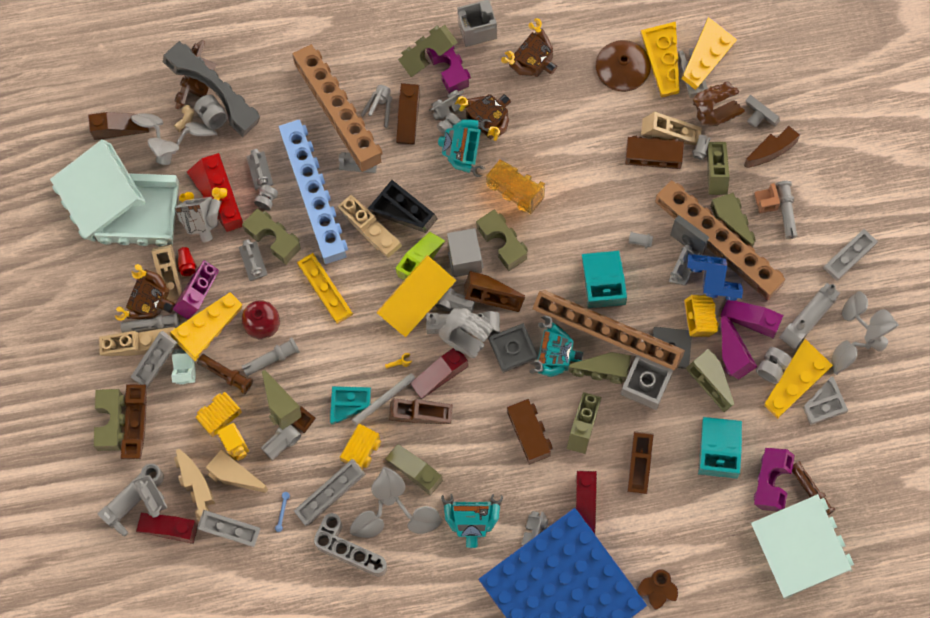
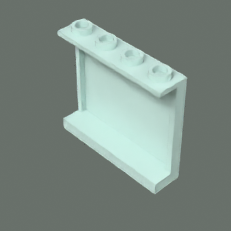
(96, 189)
(153, 220)
(802, 546)

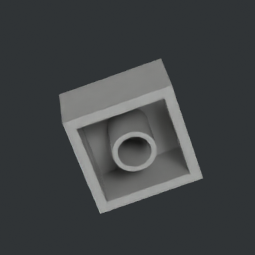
(646, 382)

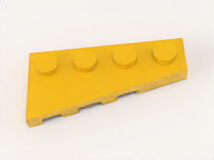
(709, 50)
(663, 56)
(202, 328)
(801, 374)

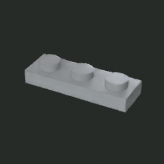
(850, 254)
(154, 359)
(228, 528)

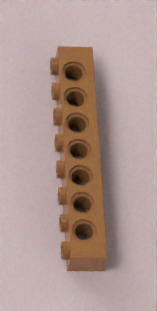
(364, 158)
(736, 262)
(608, 329)

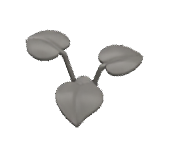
(162, 148)
(880, 324)
(387, 489)

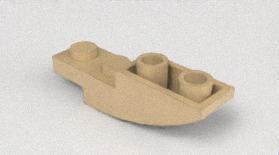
(369, 227)
(129, 343)
(194, 480)

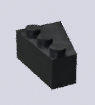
(401, 207)

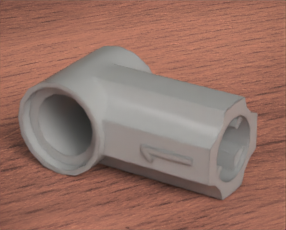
(453, 300)
(280, 441)

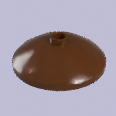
(623, 75)

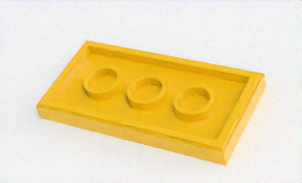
(416, 296)

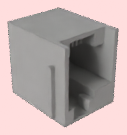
(477, 23)
(464, 252)

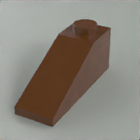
(408, 113)
(113, 125)
(491, 292)

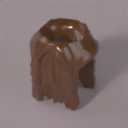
(709, 97)

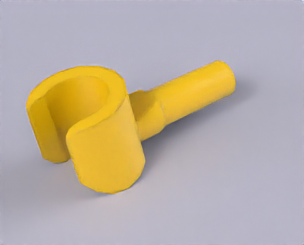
(400, 362)

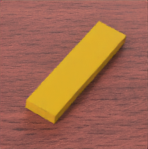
(324, 288)

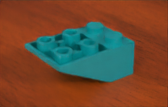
(604, 279)
(720, 448)

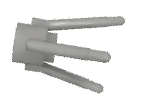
(380, 96)

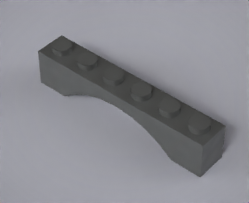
(184, 62)

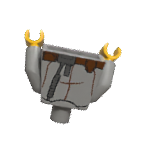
(200, 214)

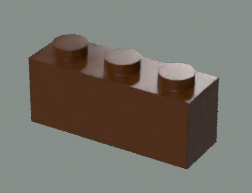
(654, 152)
(529, 431)

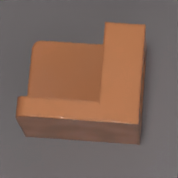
(767, 199)

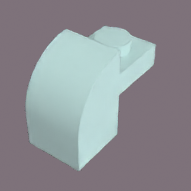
(184, 367)

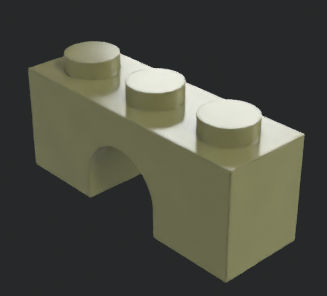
(439, 40)
(260, 225)
(494, 226)
(109, 436)

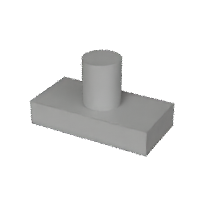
(760, 113)

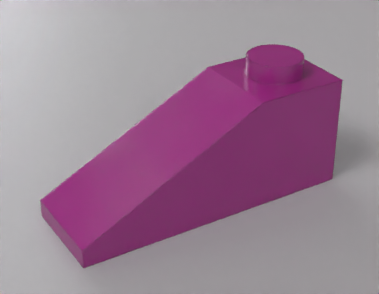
(753, 317)
(734, 351)

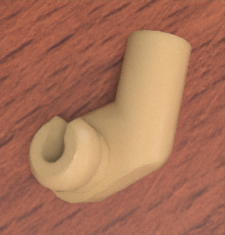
(188, 116)

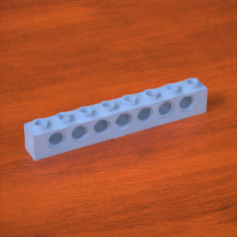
(296, 131)

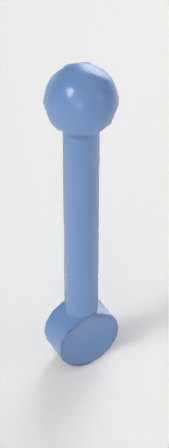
(285, 495)

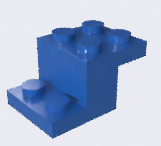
(714, 276)

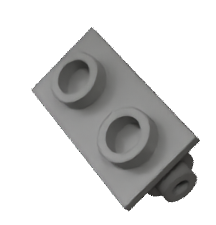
(441, 107)
(348, 164)
(259, 169)
(252, 260)
(681, 273)
(150, 495)
(535, 523)

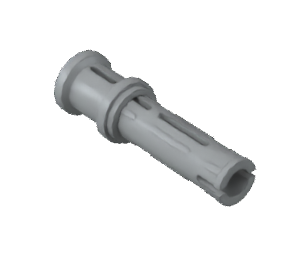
(786, 201)
(159, 322)
(279, 353)

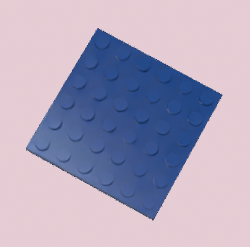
(562, 576)

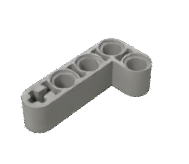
(352, 549)

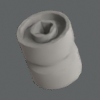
(211, 112)
(772, 366)

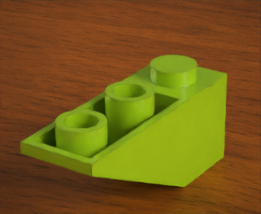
(428, 245)

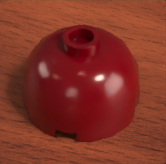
(260, 319)

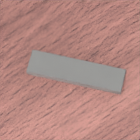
(329, 492)

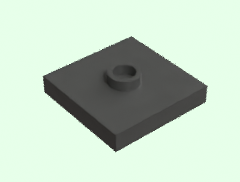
(689, 235)
(677, 338)
(513, 348)

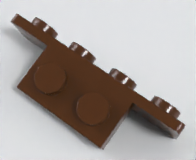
(190, 84)

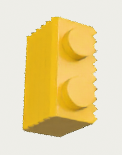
(701, 316)
(218, 414)
(233, 442)
(361, 446)

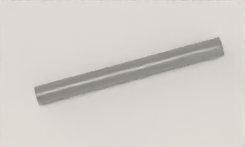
(383, 399)

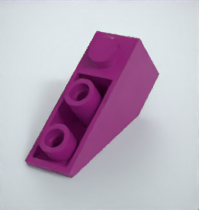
(196, 290)

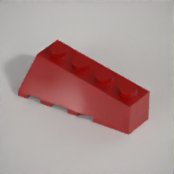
(209, 174)

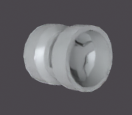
(449, 122)
(266, 197)

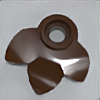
(656, 591)

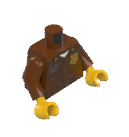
(533, 54)
(487, 108)
(147, 296)

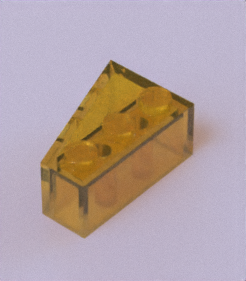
(515, 186)

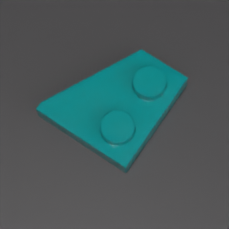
(348, 402)

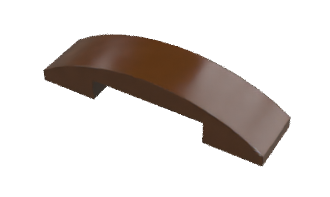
(134, 421)

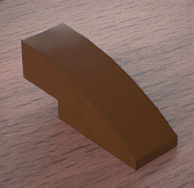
(772, 147)
(420, 411)
(640, 462)

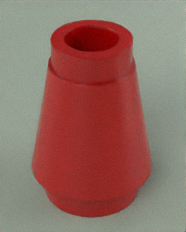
(186, 263)

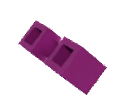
(455, 77)
(774, 463)

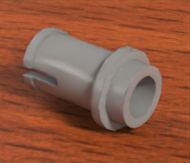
(701, 147)
(641, 239)

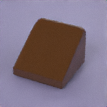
(305, 421)

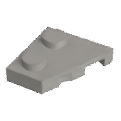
(825, 403)

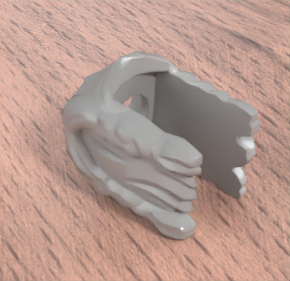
(461, 340)

